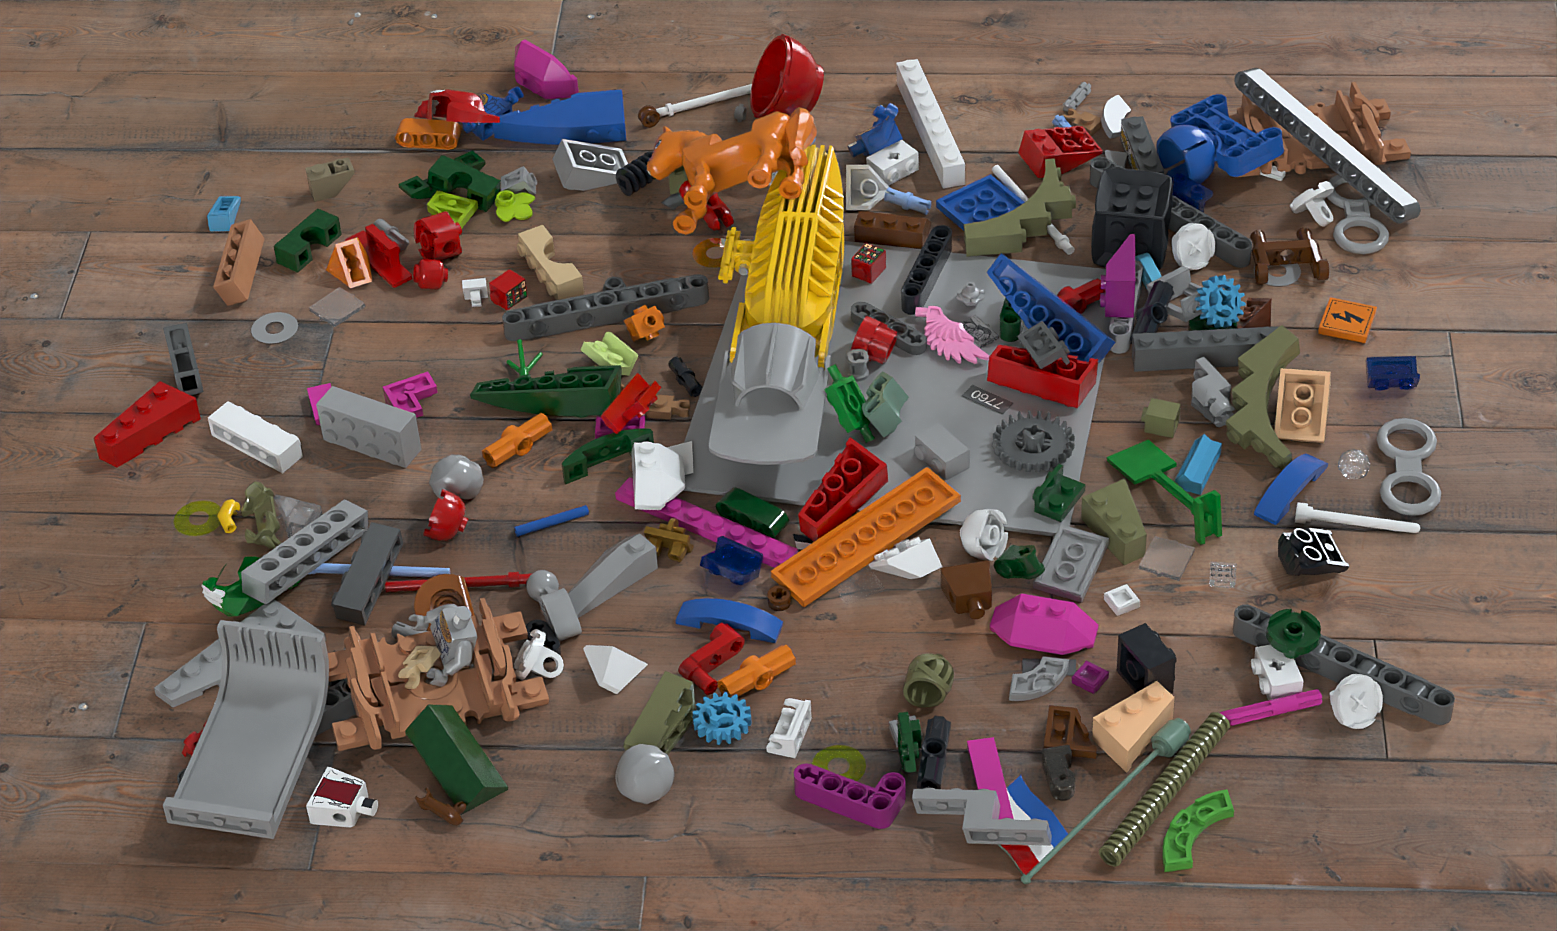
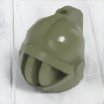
(928, 680)

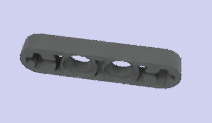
(910, 341)

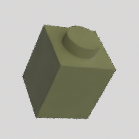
(1161, 417)

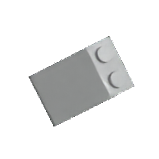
(587, 165)

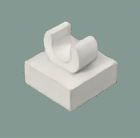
(475, 290)

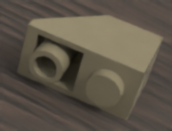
(329, 178)

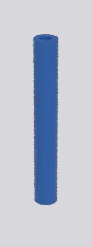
(551, 520)

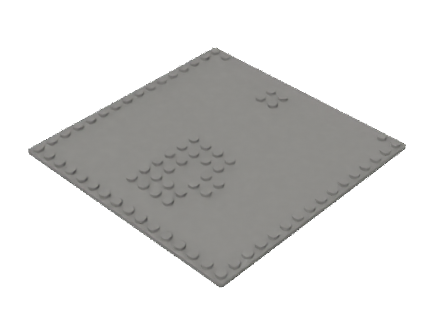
(933, 392)

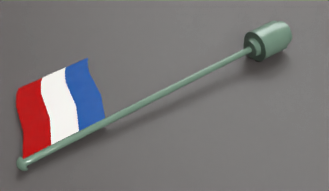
(1027, 806)

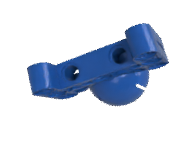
(1208, 135)

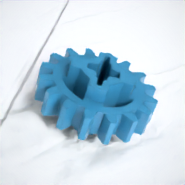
(1220, 301)
(722, 718)

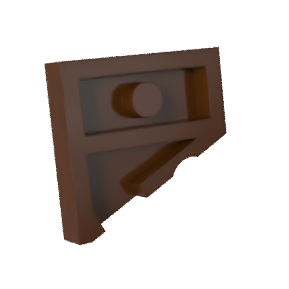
(1066, 728)

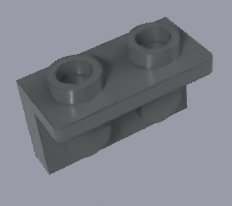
(1043, 345)

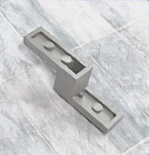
(981, 817)

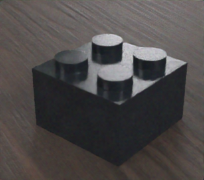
(1145, 659)

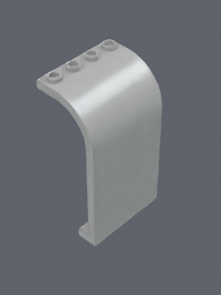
(256, 732)

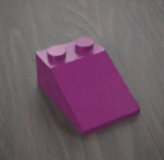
(1120, 282)

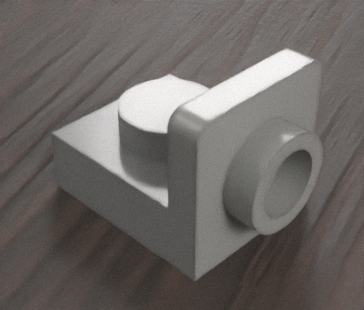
(518, 180)

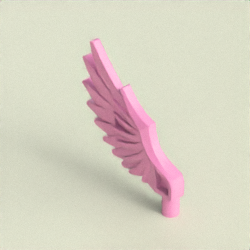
(949, 336)

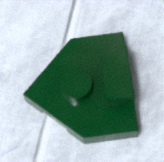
(908, 741)

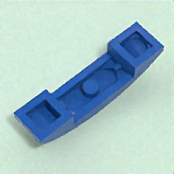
(1287, 486)
(737, 615)

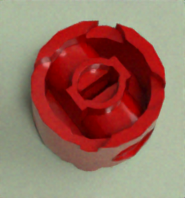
(438, 236)

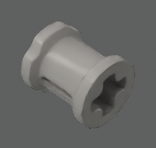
(858, 360)

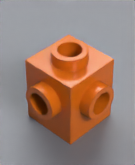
(645, 323)

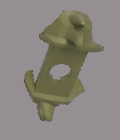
(259, 501)

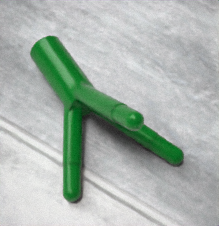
(523, 370)

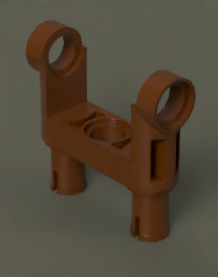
(1303, 251)

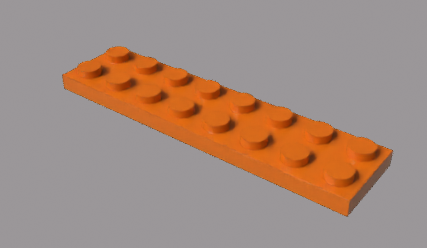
(865, 535)

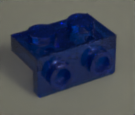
(1190, 191)
(1392, 372)
(733, 561)

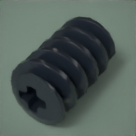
(634, 175)

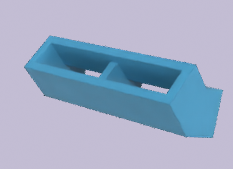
(1199, 465)

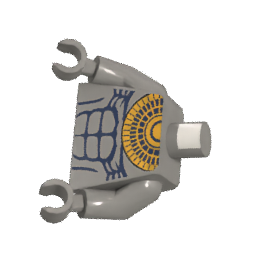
(453, 636)

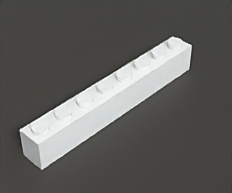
(930, 124)

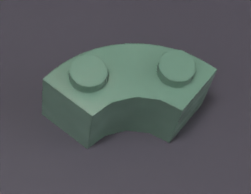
(884, 403)

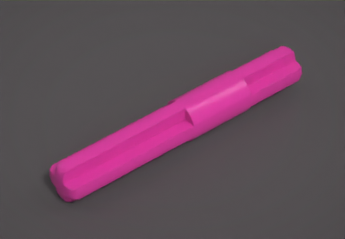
(1273, 707)

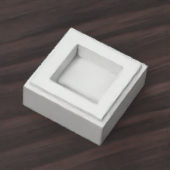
(1122, 600)

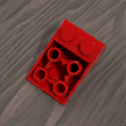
(1066, 145)

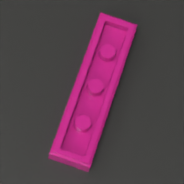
(988, 771)

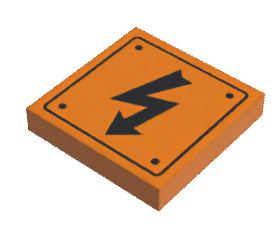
(1347, 320)

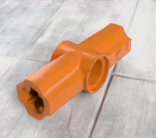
(516, 440)
(757, 672)

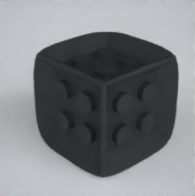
(1132, 204)

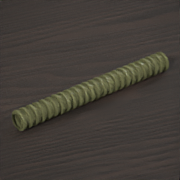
(1164, 789)

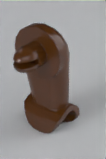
(445, 811)

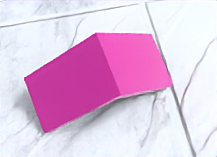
(409, 391)

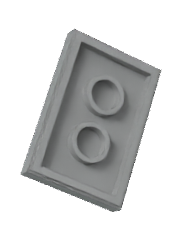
(1071, 563)

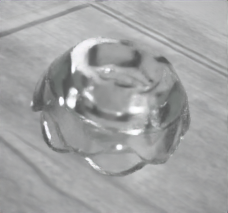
(1348, 469)

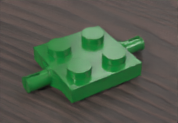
(847, 401)

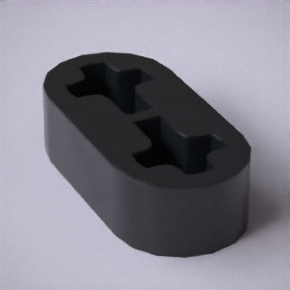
(550, 638)

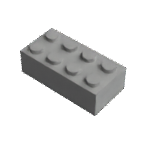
(369, 426)

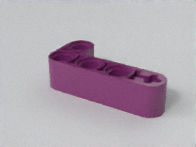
(851, 798)

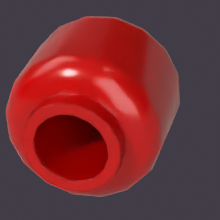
(430, 274)

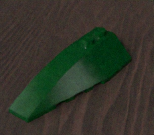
(574, 393)

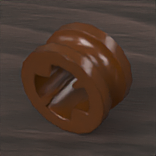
(651, 121)
(779, 604)

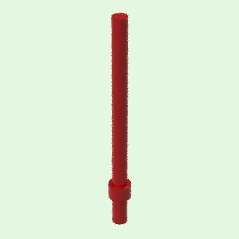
(513, 579)

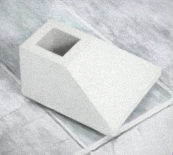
(908, 560)

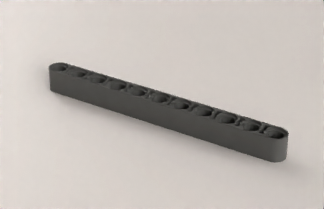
(1327, 145)

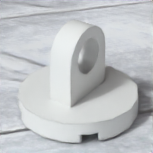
(1314, 202)
(1193, 246)
(533, 655)
(1356, 701)

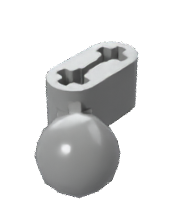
(554, 604)

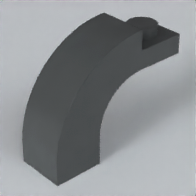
(183, 359)

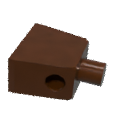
(968, 588)

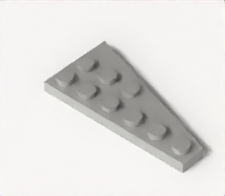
(206, 667)

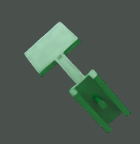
(1149, 461)

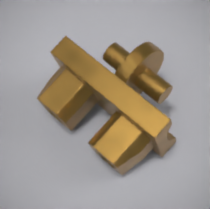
(671, 537)

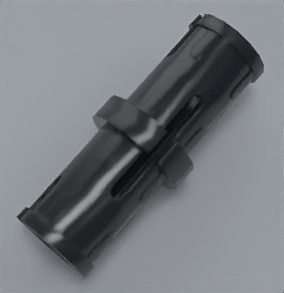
(685, 376)

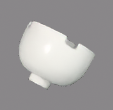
(984, 534)

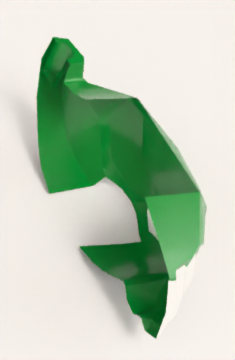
(230, 598)

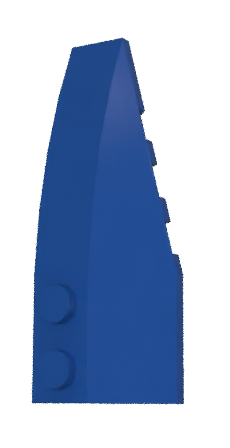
(582, 118)
(1037, 304)

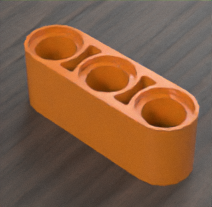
(428, 134)

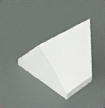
(863, 188)
(612, 666)

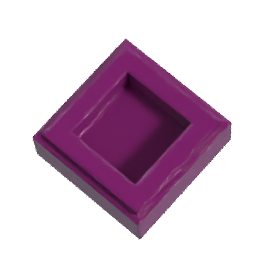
(1090, 677)

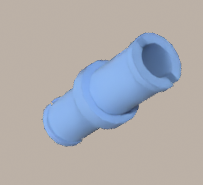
(907, 200)

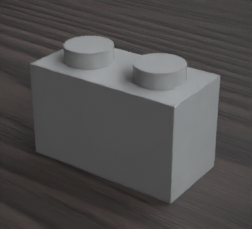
(942, 451)

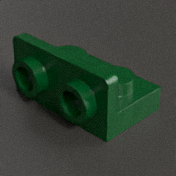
(1057, 495)

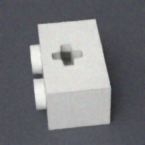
(894, 162)
(1276, 673)

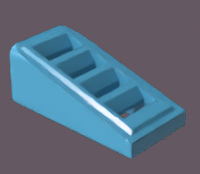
(223, 213)

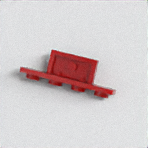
(383, 255)
(630, 402)

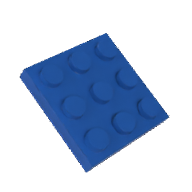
(978, 202)

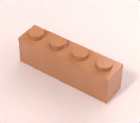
(239, 262)

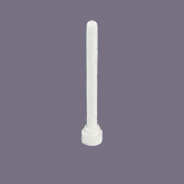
(1306, 513)

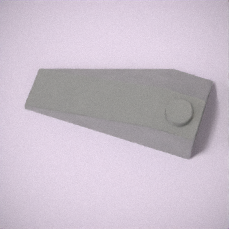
(614, 572)

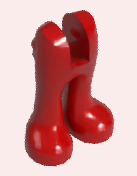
(717, 209)

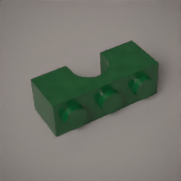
(450, 174)
(294, 249)

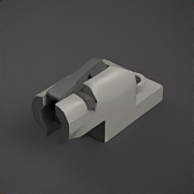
(1211, 393)

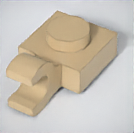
(419, 661)

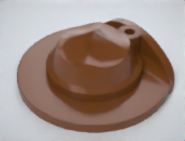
(441, 591)

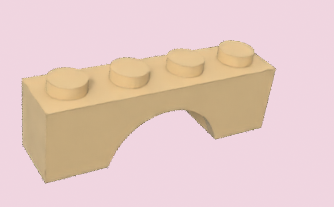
(560, 279)

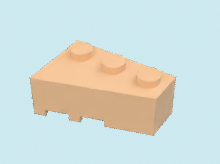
(1130, 724)

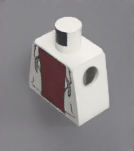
(339, 800)

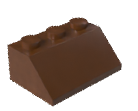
(891, 230)

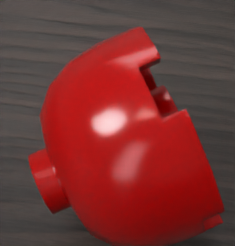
(446, 517)

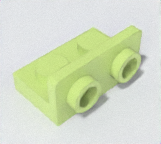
(611, 352)

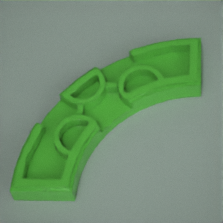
(1189, 824)

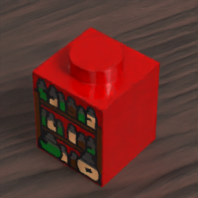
(868, 263)
(508, 289)

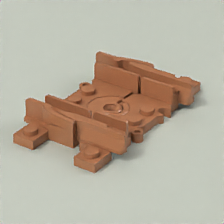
(1352, 121)
(374, 671)

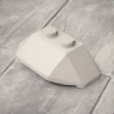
(656, 475)

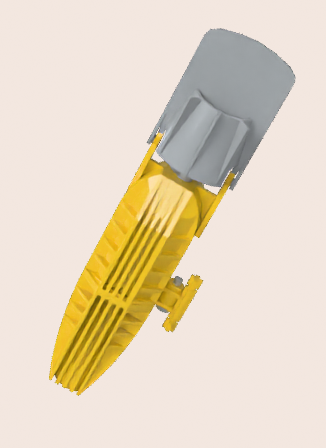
(772, 388)

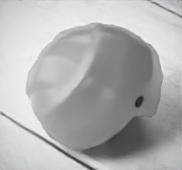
(458, 476)
(644, 774)

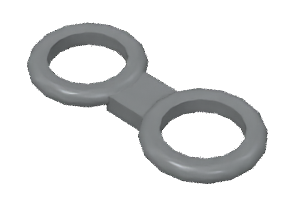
(1356, 214)
(1408, 466)

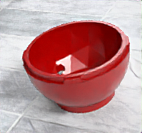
(785, 78)

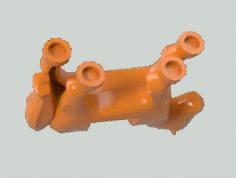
(715, 165)

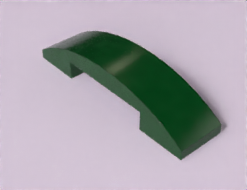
(419, 188)
(601, 450)

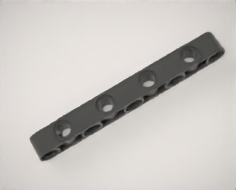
(604, 307)
(1339, 661)

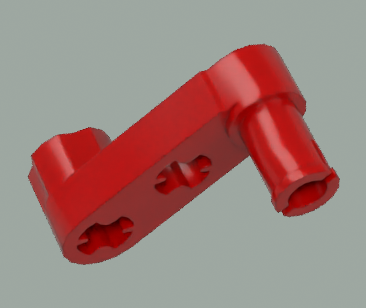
(723, 646)

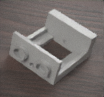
(1182, 284)

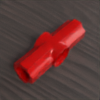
(1082, 295)

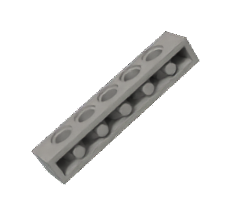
(304, 551)

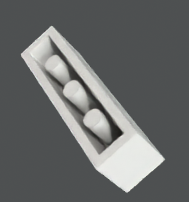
(255, 437)

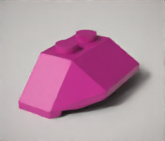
(542, 72)
(1044, 624)

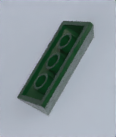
(454, 756)

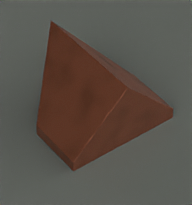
(1256, 313)

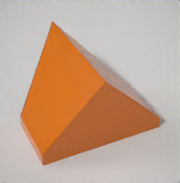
(350, 263)

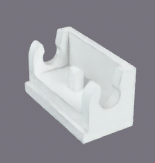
(790, 728)

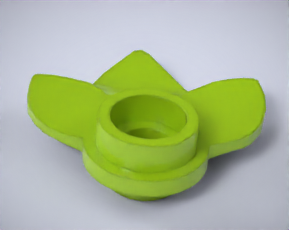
(513, 205)

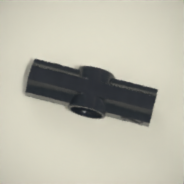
(1154, 310)
(934, 753)

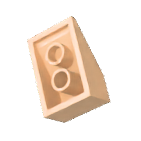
(1302, 405)

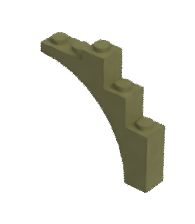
(1010, 230)
(1259, 371)

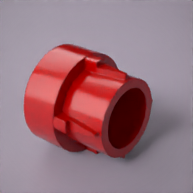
(875, 339)

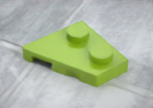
(458, 207)

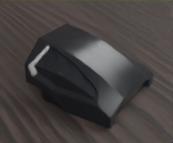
(1310, 552)

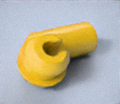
(225, 515)

